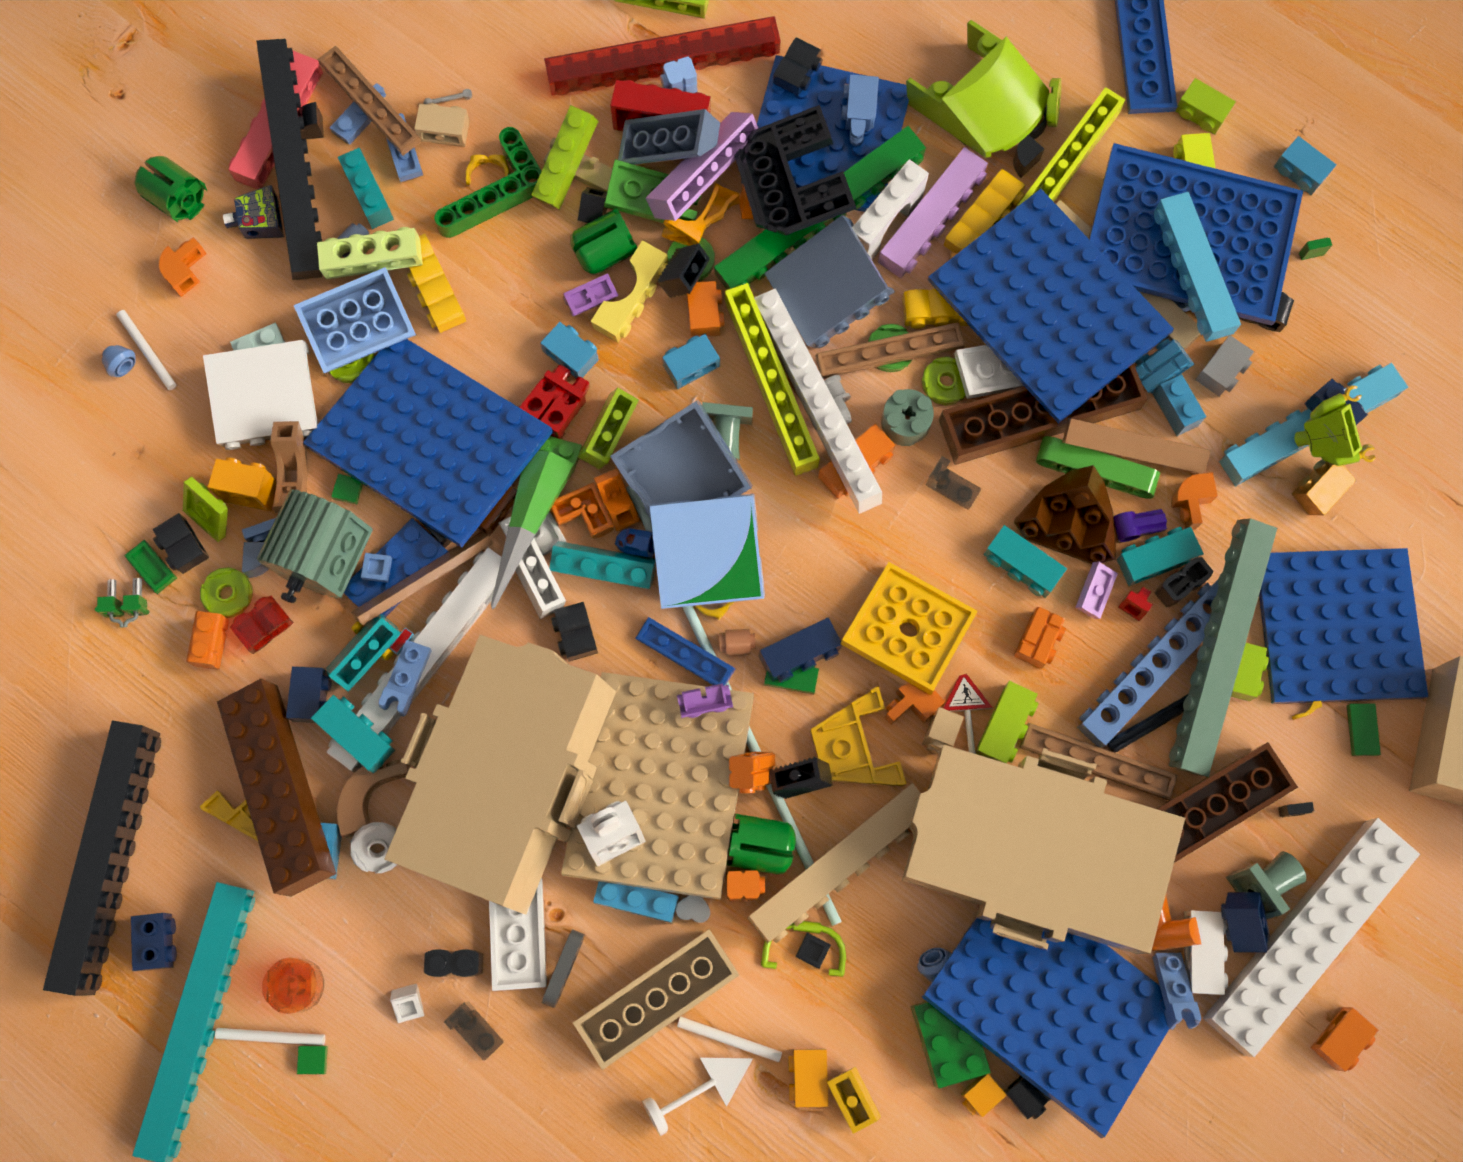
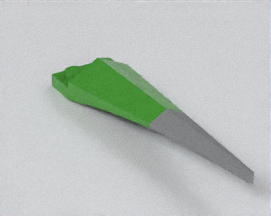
(536, 493)

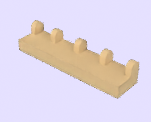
(590, 171)

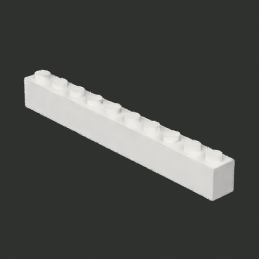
(819, 403)
(440, 634)

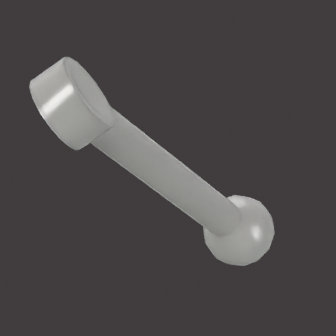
(467, 94)

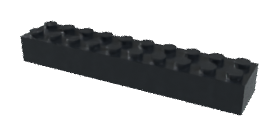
(103, 860)

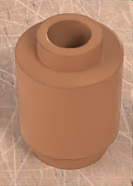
(737, 642)

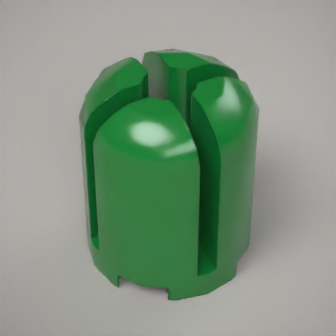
(170, 187)
(602, 243)
(761, 844)

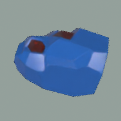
(636, 542)

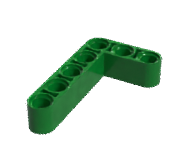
(496, 191)

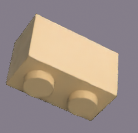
(442, 124)
(942, 730)

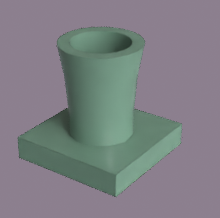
(728, 420)
(1275, 879)

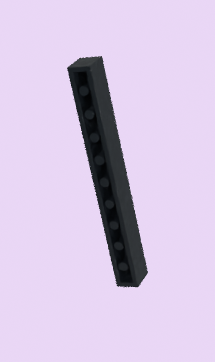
(289, 159)

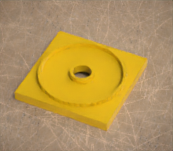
(907, 599)

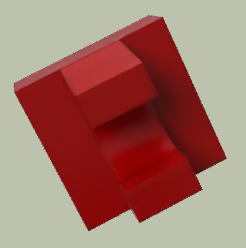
(1136, 603)

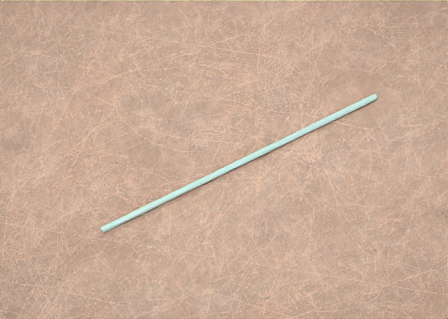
(751, 741)

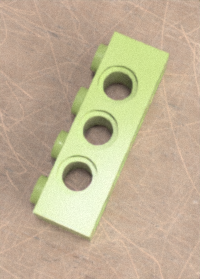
(358, 262)

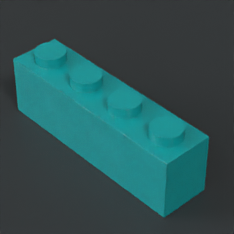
(603, 564)

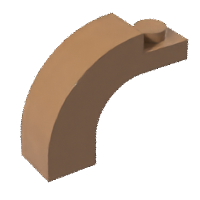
(290, 460)
(355, 795)

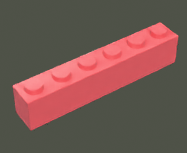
(255, 157)

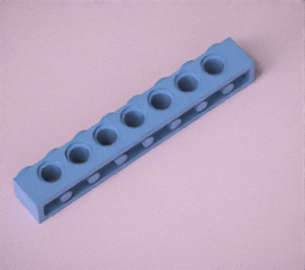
(1102, 732)

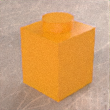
(982, 1095)

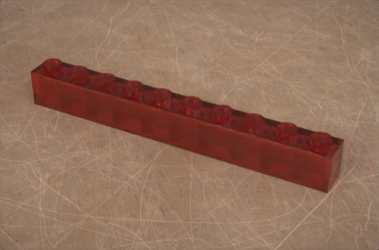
(647, 57)

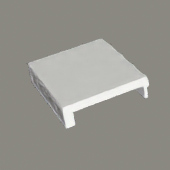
(259, 388)

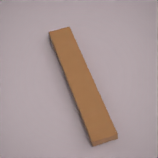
(369, 100)
(890, 350)
(1136, 446)
(421, 578)
(1109, 764)

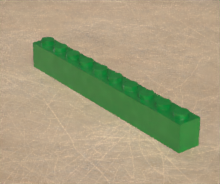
(863, 179)

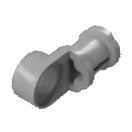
(839, 396)

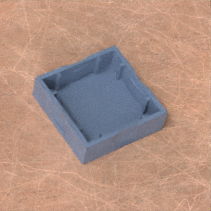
(681, 461)

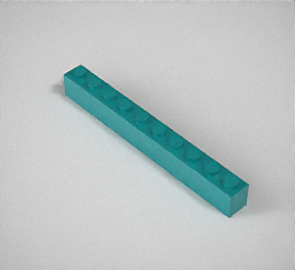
(194, 1024)

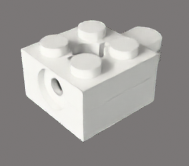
(610, 832)

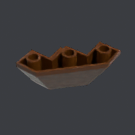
(1072, 517)

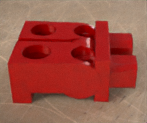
(556, 400)

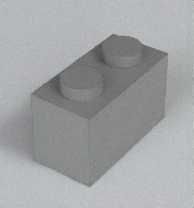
(1225, 365)

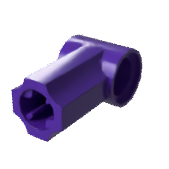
(1132, 526)

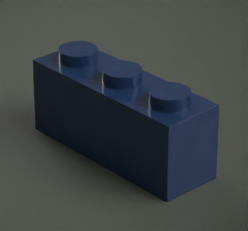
(800, 650)

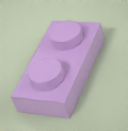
(1096, 590)

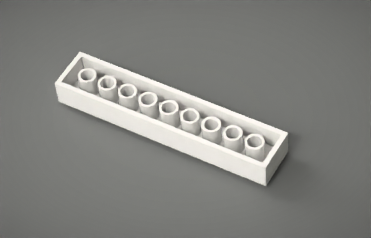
(1311, 937)

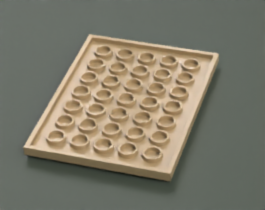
(674, 783)

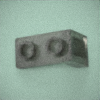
(952, 485)
(474, 1030)

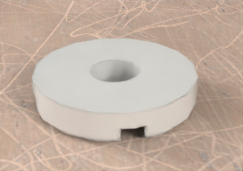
(362, 841)

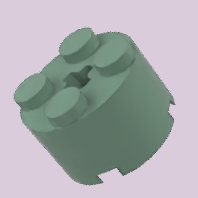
(911, 404)

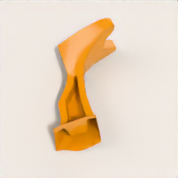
(691, 231)

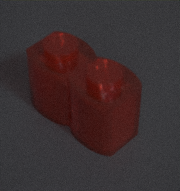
(261, 624)

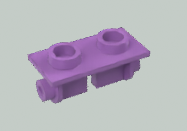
(694, 705)

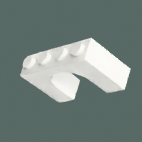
(899, 195)

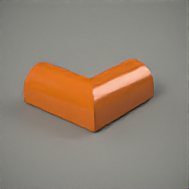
(585, 503)
(1176, 932)

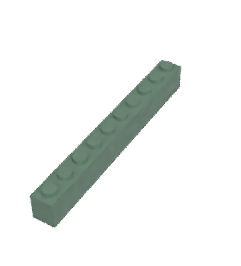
(1222, 647)

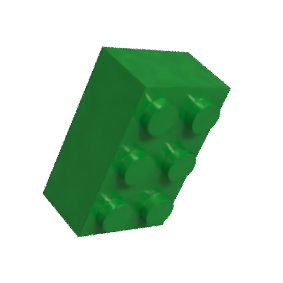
(948, 1049)

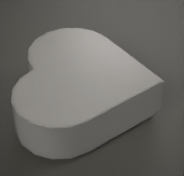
(693, 908)

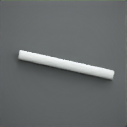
(146, 350)
(270, 1036)
(729, 1039)

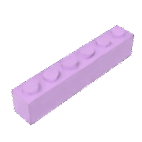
(696, 174)
(933, 212)

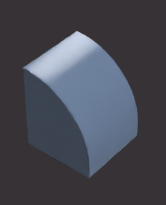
(250, 564)

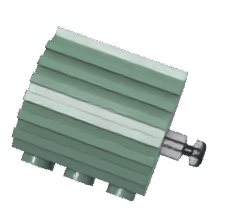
(314, 545)

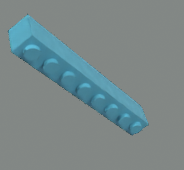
(1278, 440)

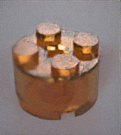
(277, 985)

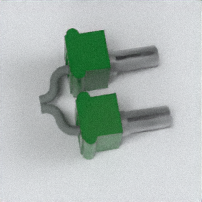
(132, 604)

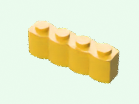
(986, 211)
(435, 290)
(928, 307)

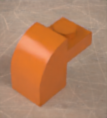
(176, 265)
(1190, 494)
(616, 499)
(917, 700)

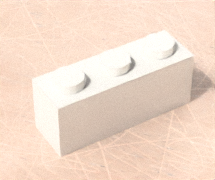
(539, 582)
(1206, 961)

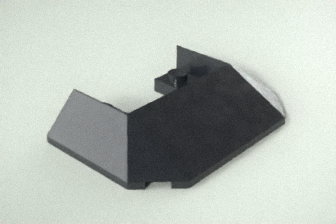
(770, 182)

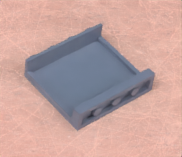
(828, 283)

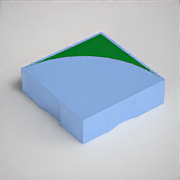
(707, 551)

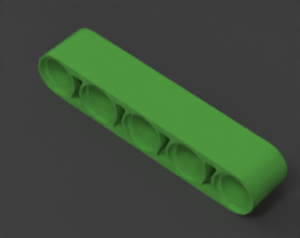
(1114, 471)

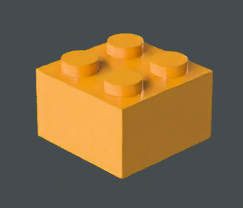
(243, 484)

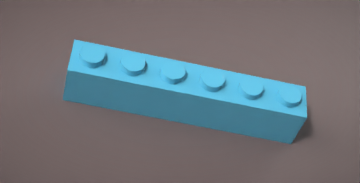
(1196, 267)

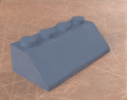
(668, 137)

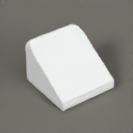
(407, 1003)

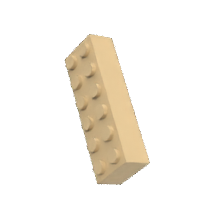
(655, 999)

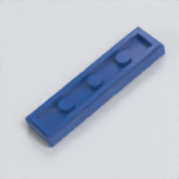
(685, 653)

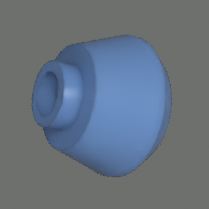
(118, 360)
(932, 962)

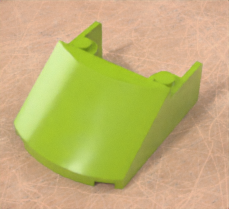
(992, 102)

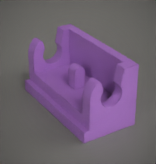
(590, 295)

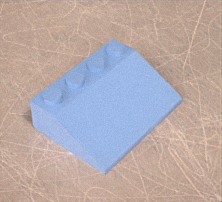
(354, 320)

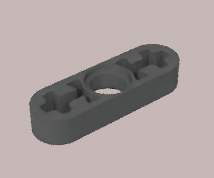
(563, 968)

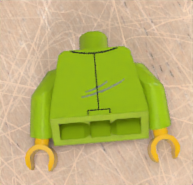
(1333, 432)

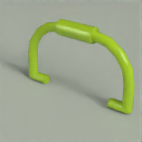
(813, 927)

